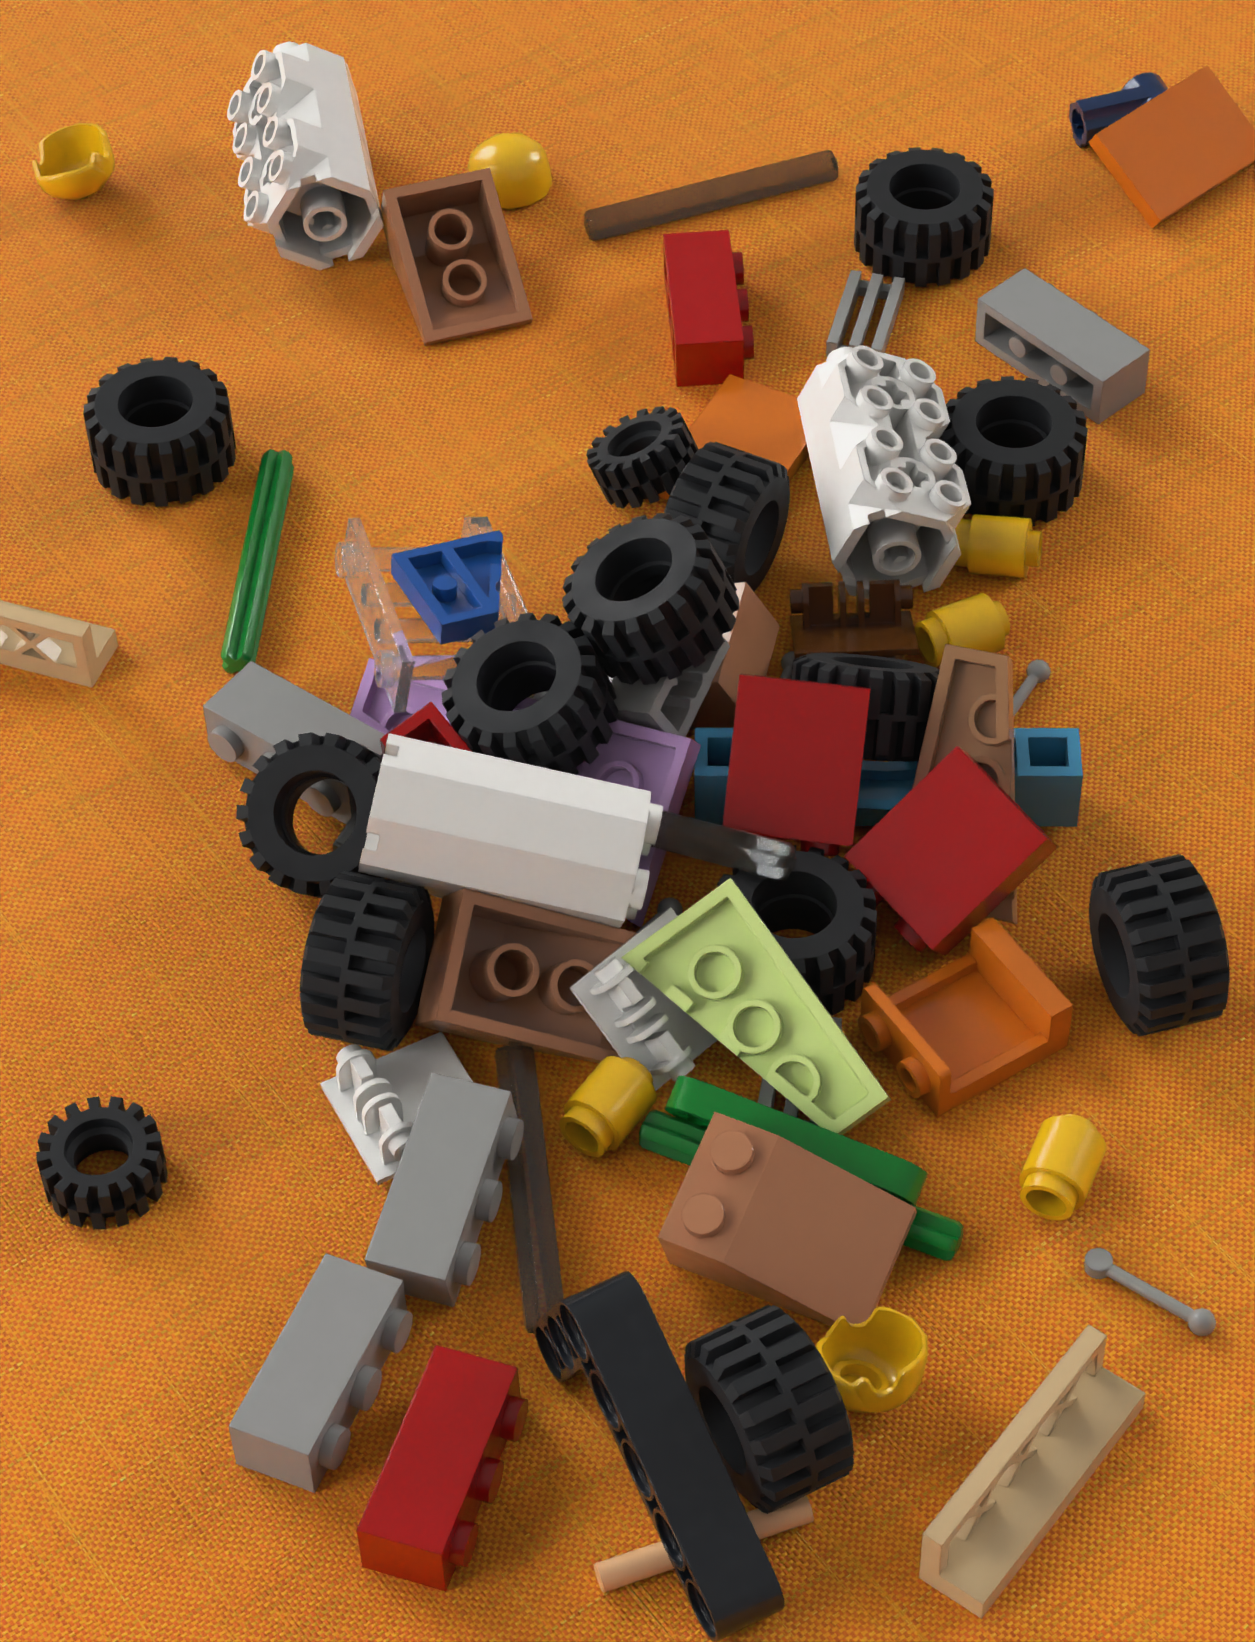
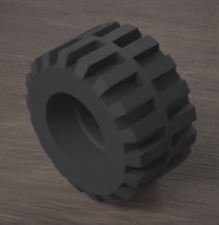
(923, 216)
(160, 431)
(1018, 447)
(739, 506)
(651, 598)
(523, 661)
(897, 702)
(274, 798)
(833, 906)
(1159, 945)
(366, 960)
(770, 1408)

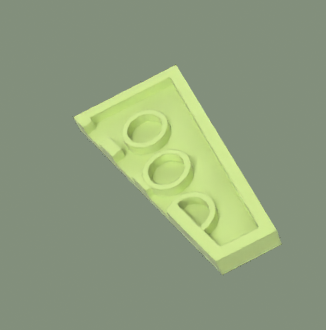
(752, 998)

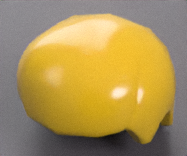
(74, 161)
(517, 168)
(876, 1360)

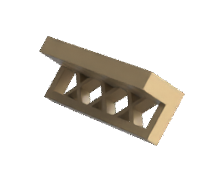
(54, 644)
(1028, 1477)

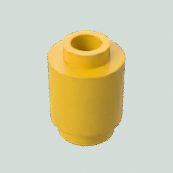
(998, 545)
(967, 623)
(608, 1105)
(1061, 1166)

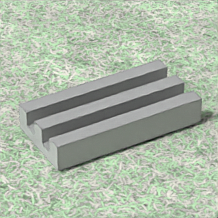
(872, 290)

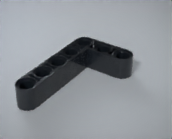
(666, 1448)

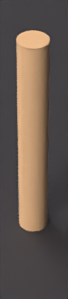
(654, 1559)

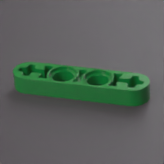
(698, 1100)

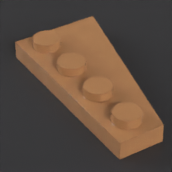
(976, 713)

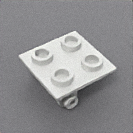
(638, 1016)
(382, 1096)

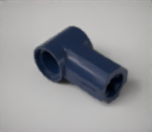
(1098, 112)

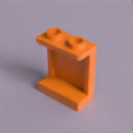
(968, 1021)

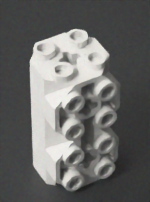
(305, 156)
(881, 470)
(509, 831)

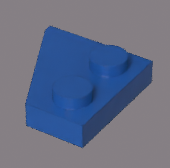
(453, 584)

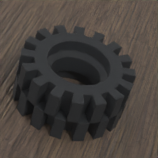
(641, 456)
(106, 1193)

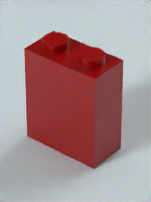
(796, 760)
(949, 853)

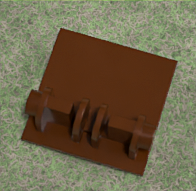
(880, 632)

